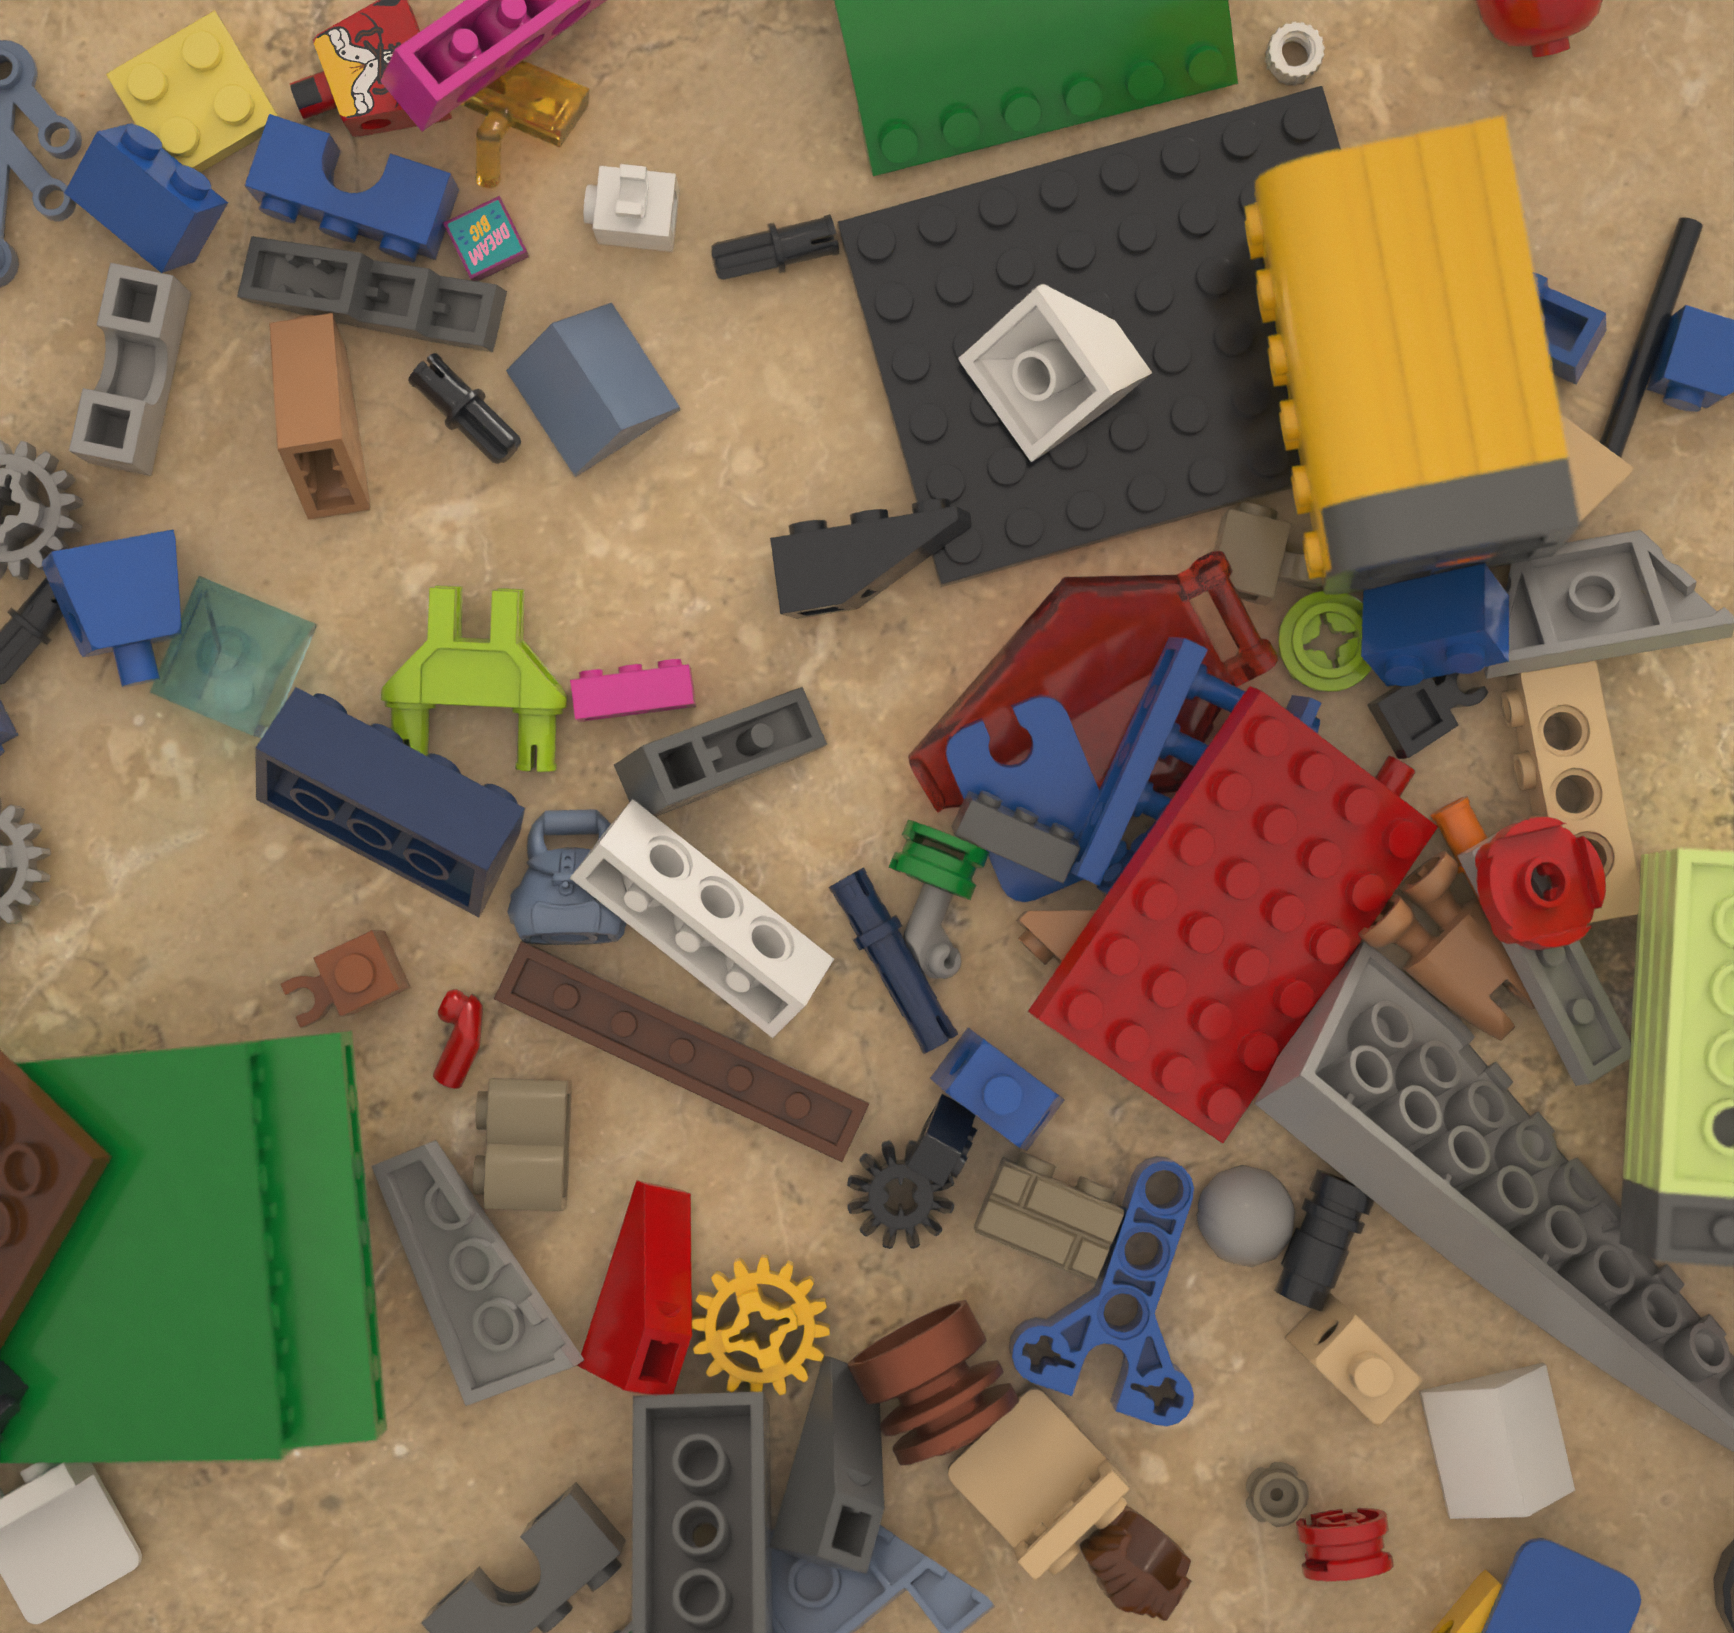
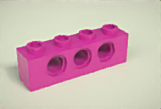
(471, 50)

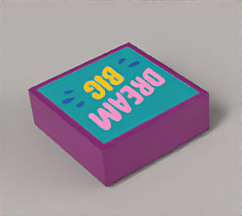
(486, 239)

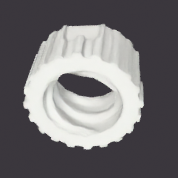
(1308, 39)

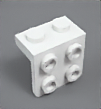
(61, 1539)

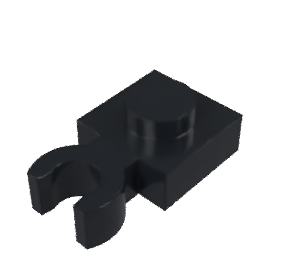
(1421, 712)

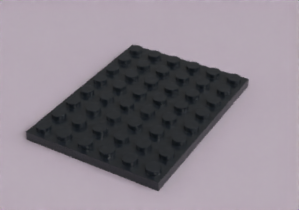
(1138, 235)

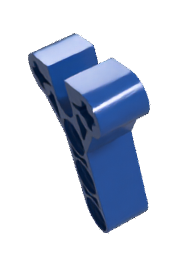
(1083, 1325)

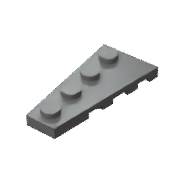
(473, 1286)

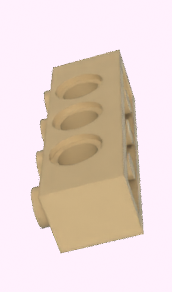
(1588, 760)

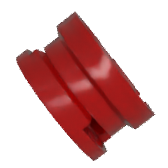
(1344, 1545)

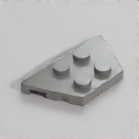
(1603, 603)

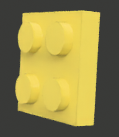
(195, 94)

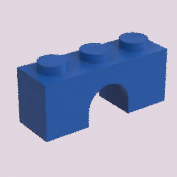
(402, 210)

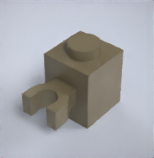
(1257, 553)

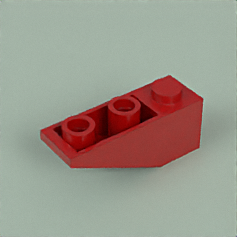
(646, 1297)

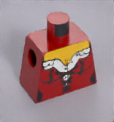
(353, 63)

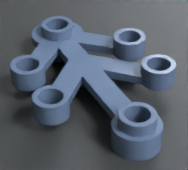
(20, 91)

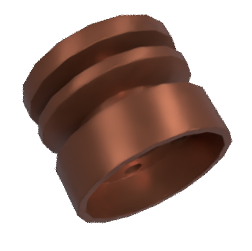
(937, 1389)

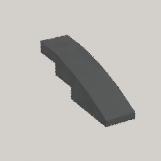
(372, 293)

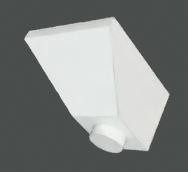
(1052, 368)

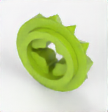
(1301, 625)

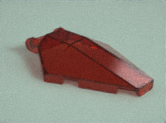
(1095, 654)

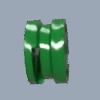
(937, 866)

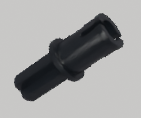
(774, 248)
(465, 409)
(27, 629)

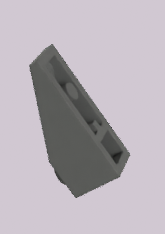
(720, 753)

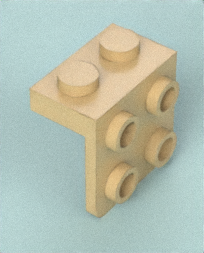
(1039, 1483)

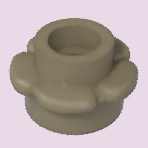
(1280, 1511)

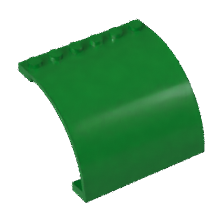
(996, 71)

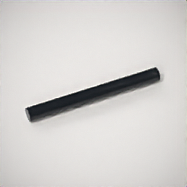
(1651, 335)

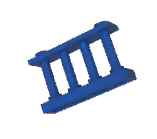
(1154, 735)

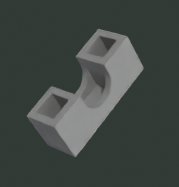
(143, 330)

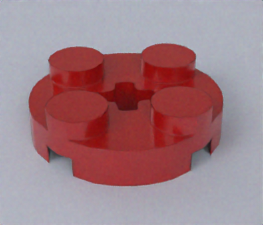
(1506, 888)

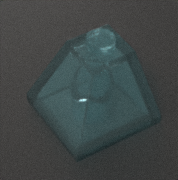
(233, 658)

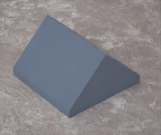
(591, 386)

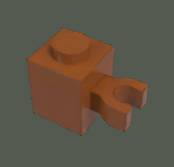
(351, 977)

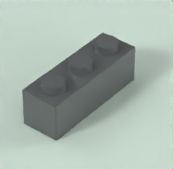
(1016, 835)

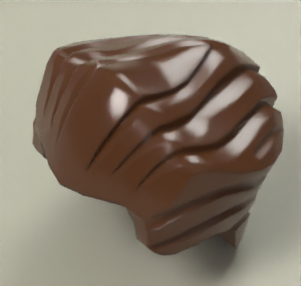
(1138, 1565)

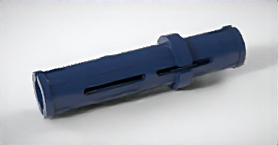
(887, 949)

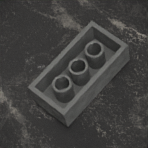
(696, 1466)

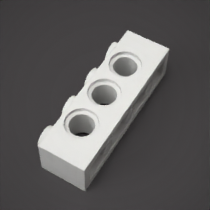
(703, 919)

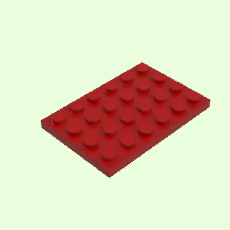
(1234, 915)

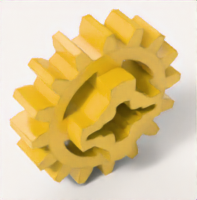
(769, 1353)

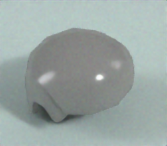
(1246, 1216)

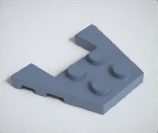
(841, 1601)

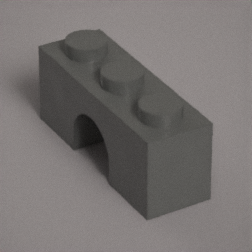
(573, 1549)

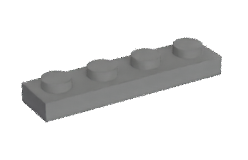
(1566, 997)

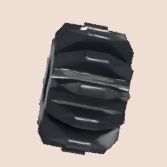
(879, 1195)

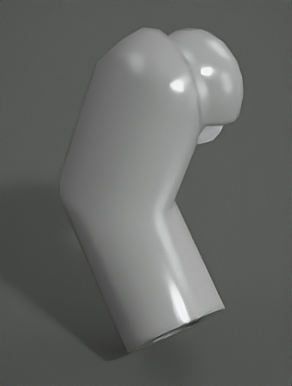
(927, 937)

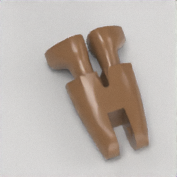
(1461, 963)

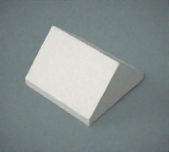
(1498, 1444)

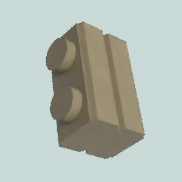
(1049, 1217)

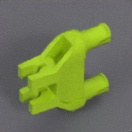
(478, 673)

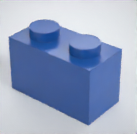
(146, 196)
(1436, 626)

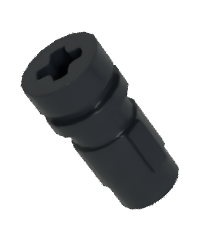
(1323, 1240)

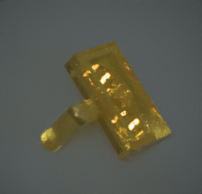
(529, 102)

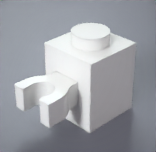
(633, 207)

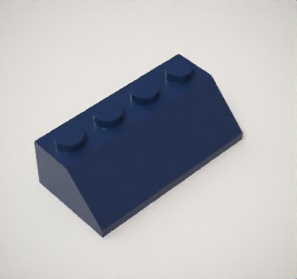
(387, 800)

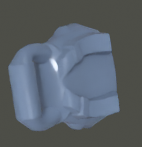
(550, 905)

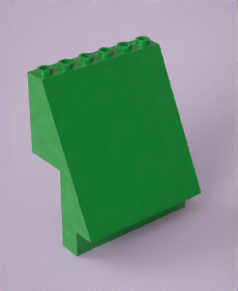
(215, 1268)

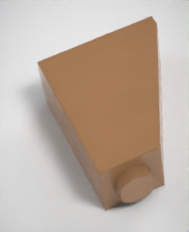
(317, 416)

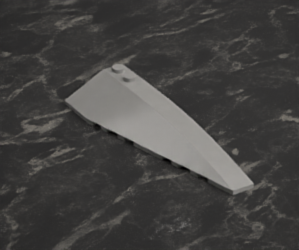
(1433, 1136)

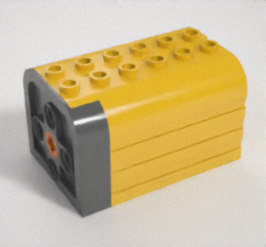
(1411, 358)

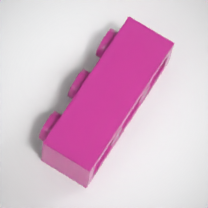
(632, 691)

